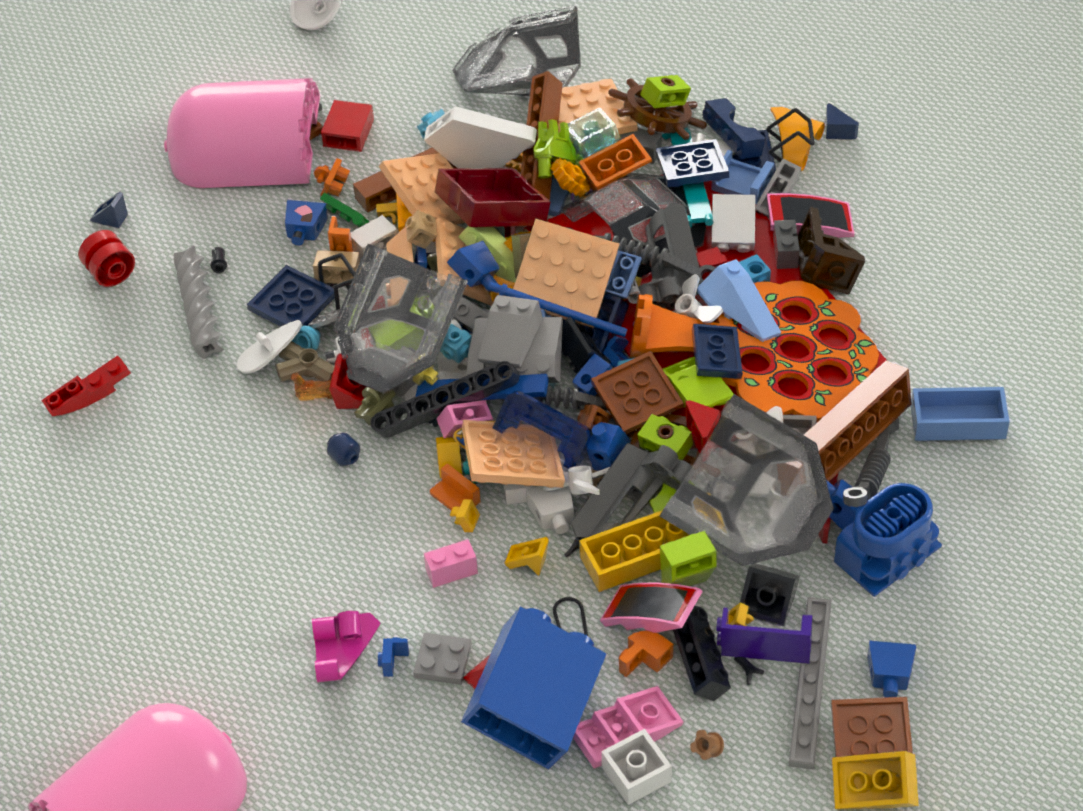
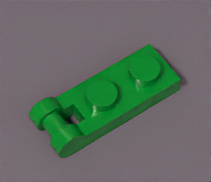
(345, 211)

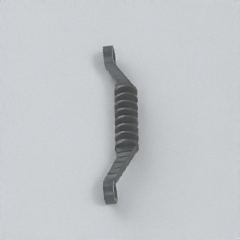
(664, 258)
(576, 398)
(872, 471)

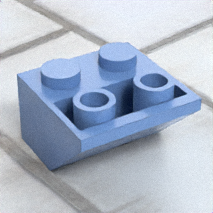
(623, 274)

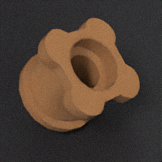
(707, 745)

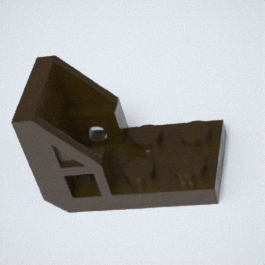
(825, 258)

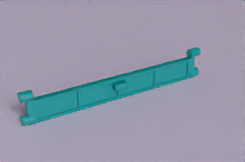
(694, 193)

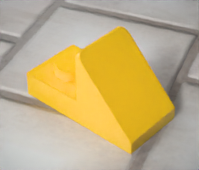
(448, 453)
(528, 553)

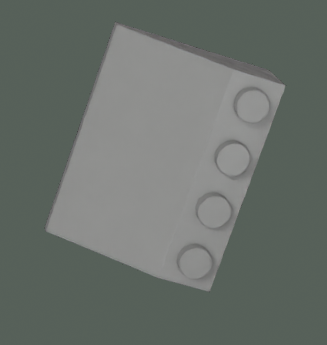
(542, 356)

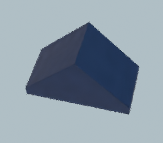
(840, 124)
(111, 212)

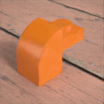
(646, 648)

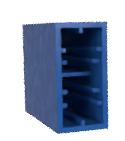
(534, 687)

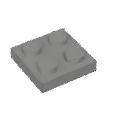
(442, 658)

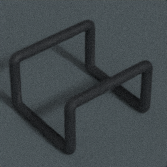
(811, 141)
(346, 283)

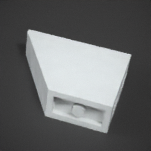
(478, 139)

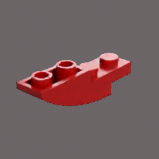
(82, 393)

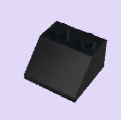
(577, 344)
(769, 593)

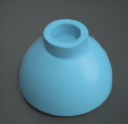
(307, 338)

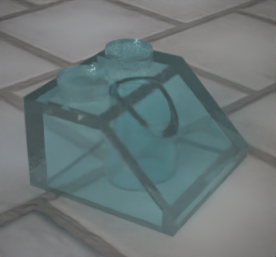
(593, 133)

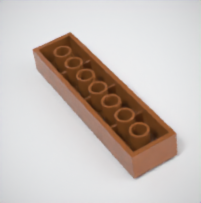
(861, 416)

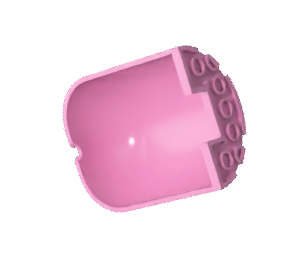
(243, 133)
(153, 762)

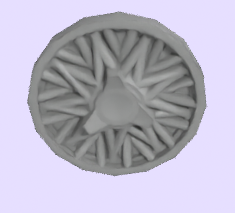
(325, 320)

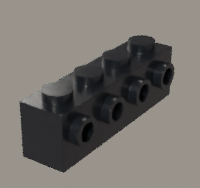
(702, 656)

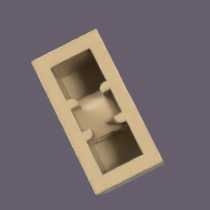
(335, 270)

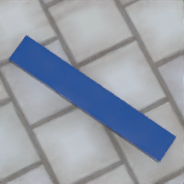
(532, 385)

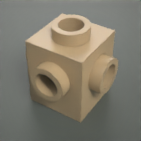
(421, 229)

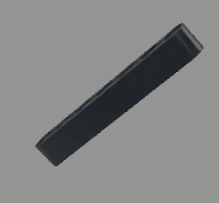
(434, 398)

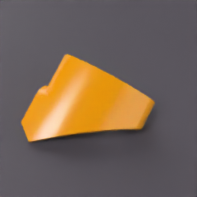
(797, 149)

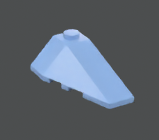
(739, 298)

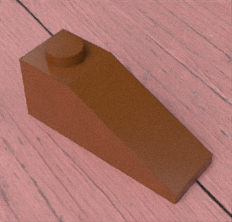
(593, 415)

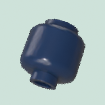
(343, 449)

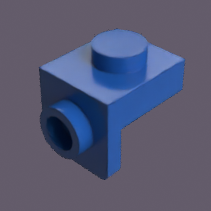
(615, 349)
(391, 648)

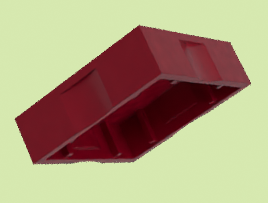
(491, 197)

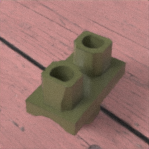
(373, 403)

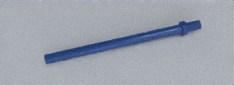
(503, 290)

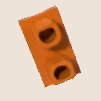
(337, 172)

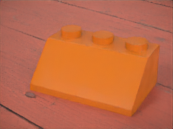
(614, 162)

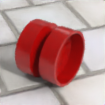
(106, 258)

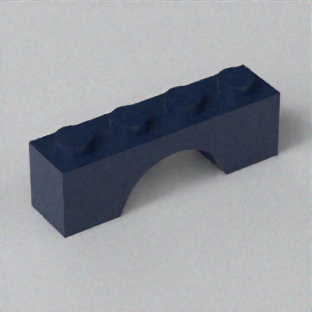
(743, 140)

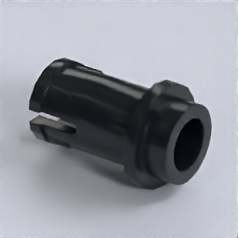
(218, 261)

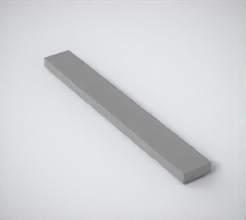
(810, 688)

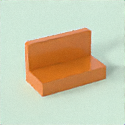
(339, 238)
(454, 488)

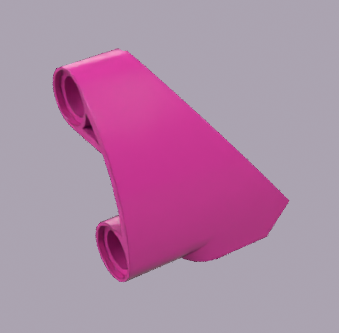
(341, 642)

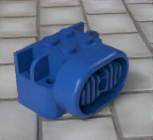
(888, 537)

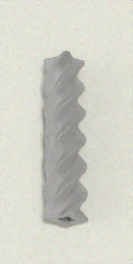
(195, 304)

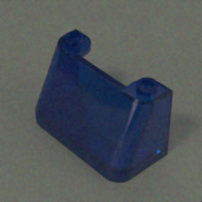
(571, 433)

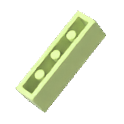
(496, 246)

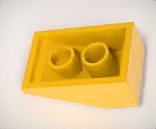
(875, 781)

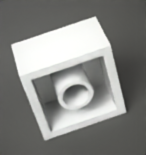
(636, 766)

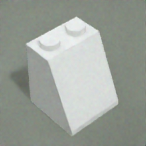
(733, 222)

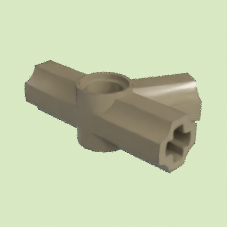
(303, 362)

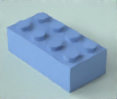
(959, 413)

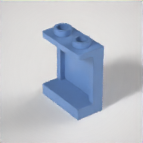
(744, 178)

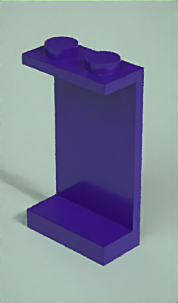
(765, 642)

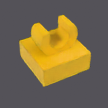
(387, 210)
(466, 515)
(739, 616)

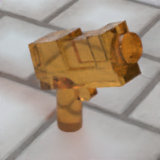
(310, 389)

